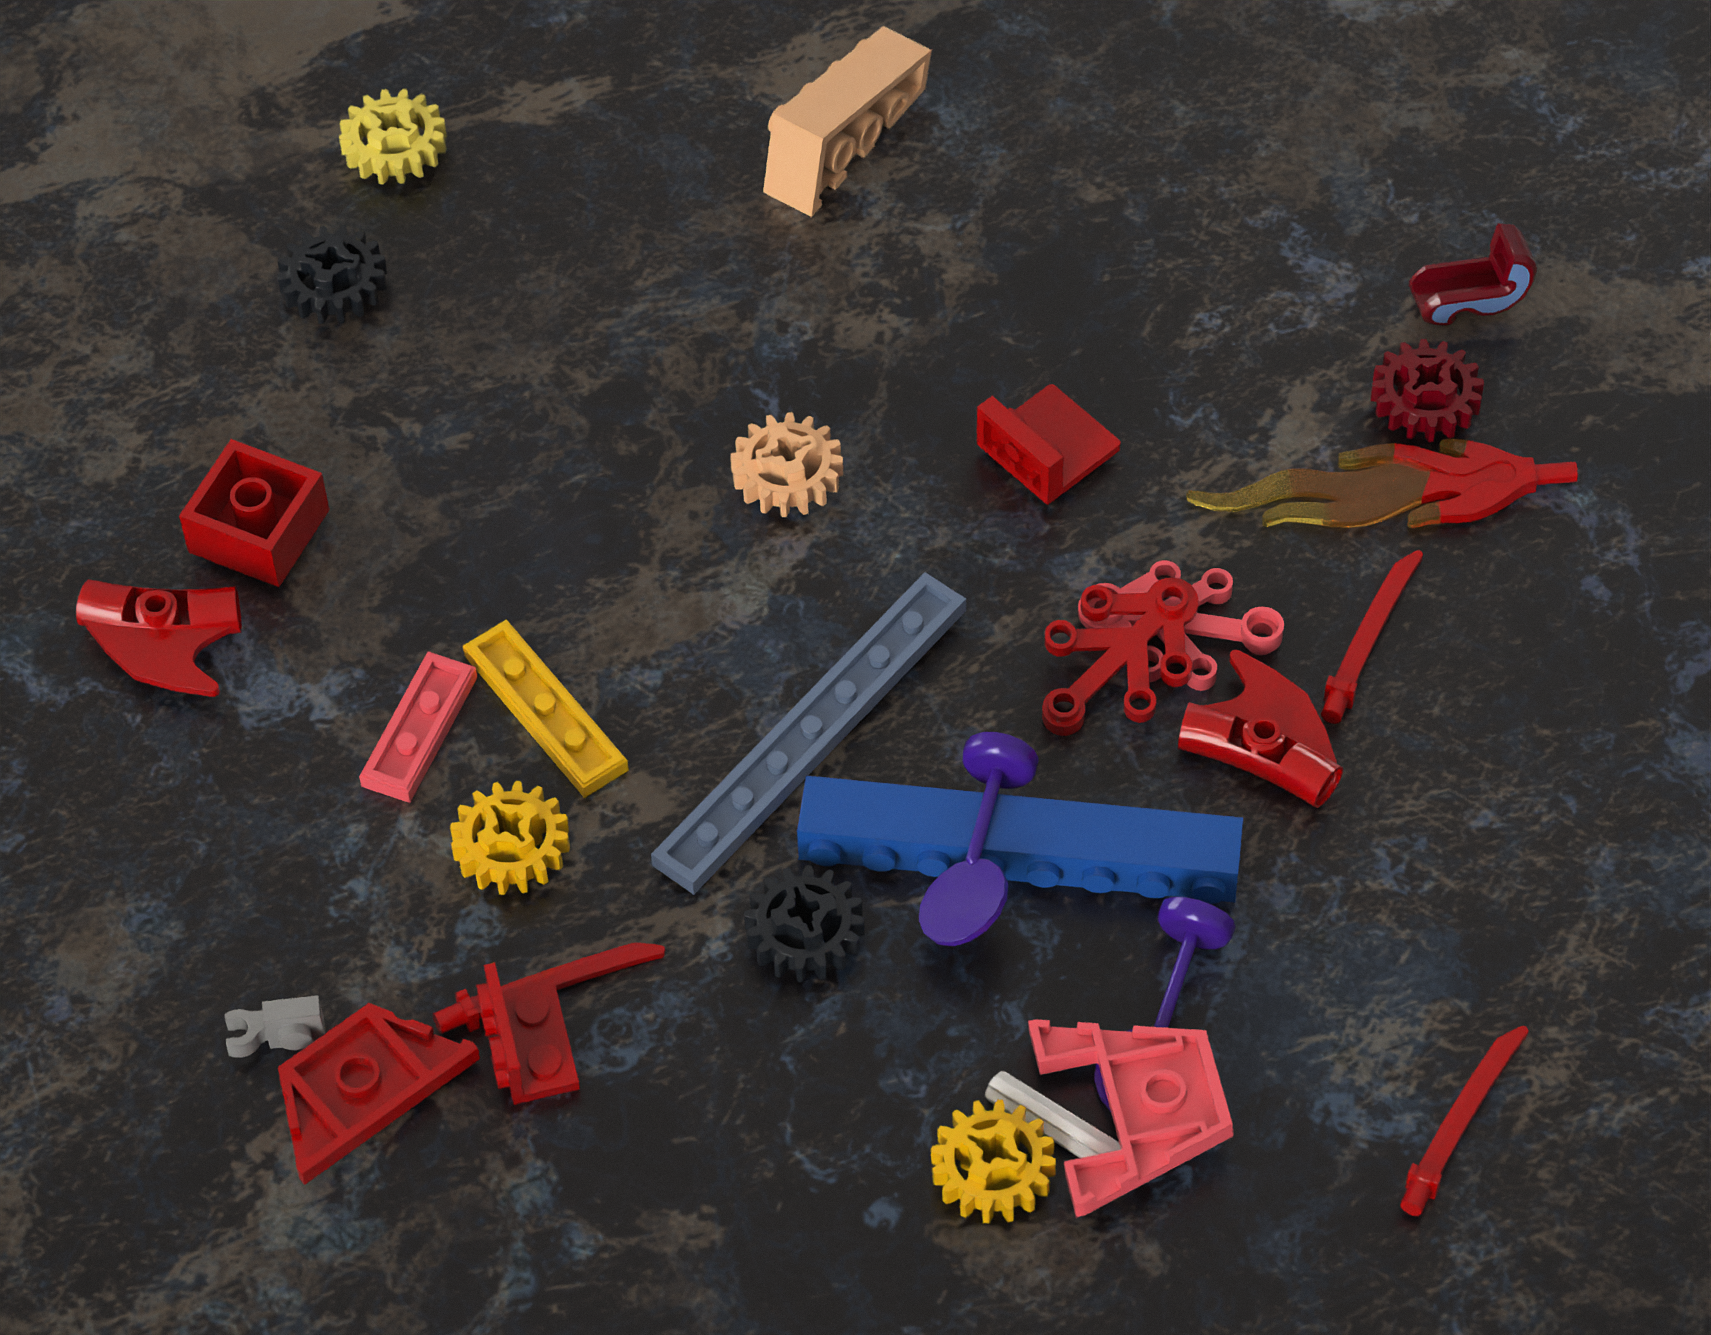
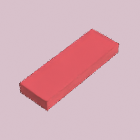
(418, 727)

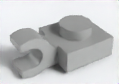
(282, 1023)

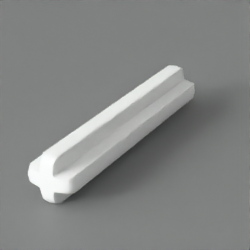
(1059, 1123)

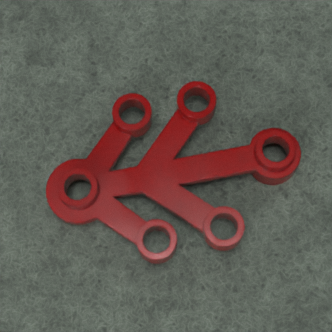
(1122, 647)

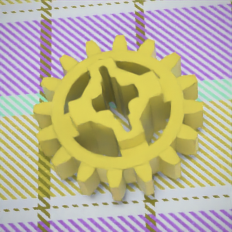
(393, 136)

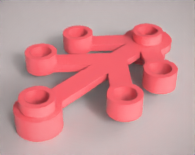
(1255, 621)

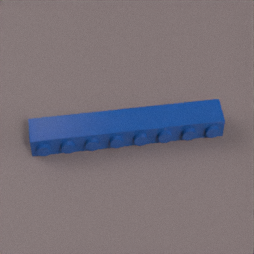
(1027, 838)

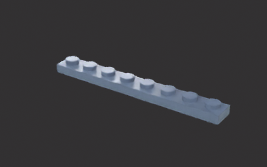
(808, 733)

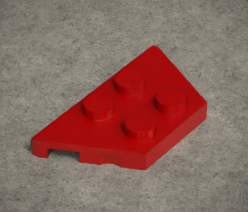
(361, 1082)

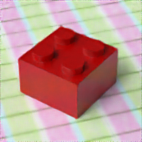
(254, 512)

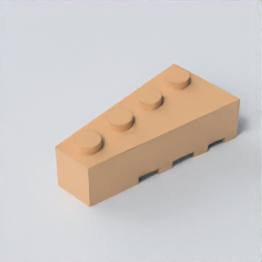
(841, 117)

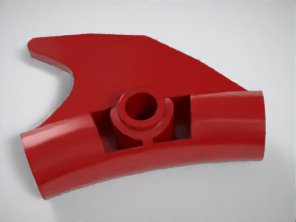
(159, 630)
(1266, 732)

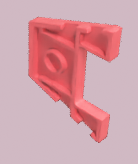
(1160, 1098)

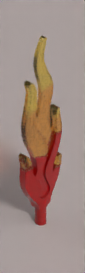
(1467, 472)

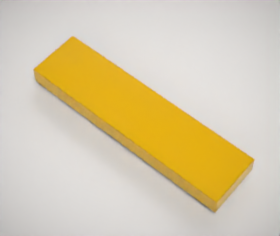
(545, 708)

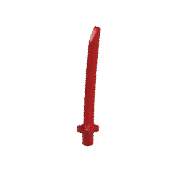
(1341, 689)
(467, 1009)
(1425, 1180)

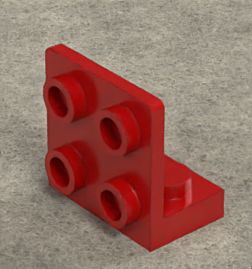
(1044, 441)
(531, 1038)

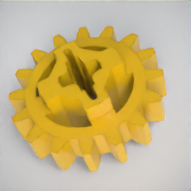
(509, 839)
(996, 1169)

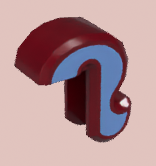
(1476, 284)

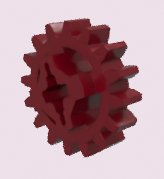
(1427, 390)

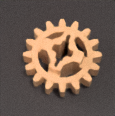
(787, 464)

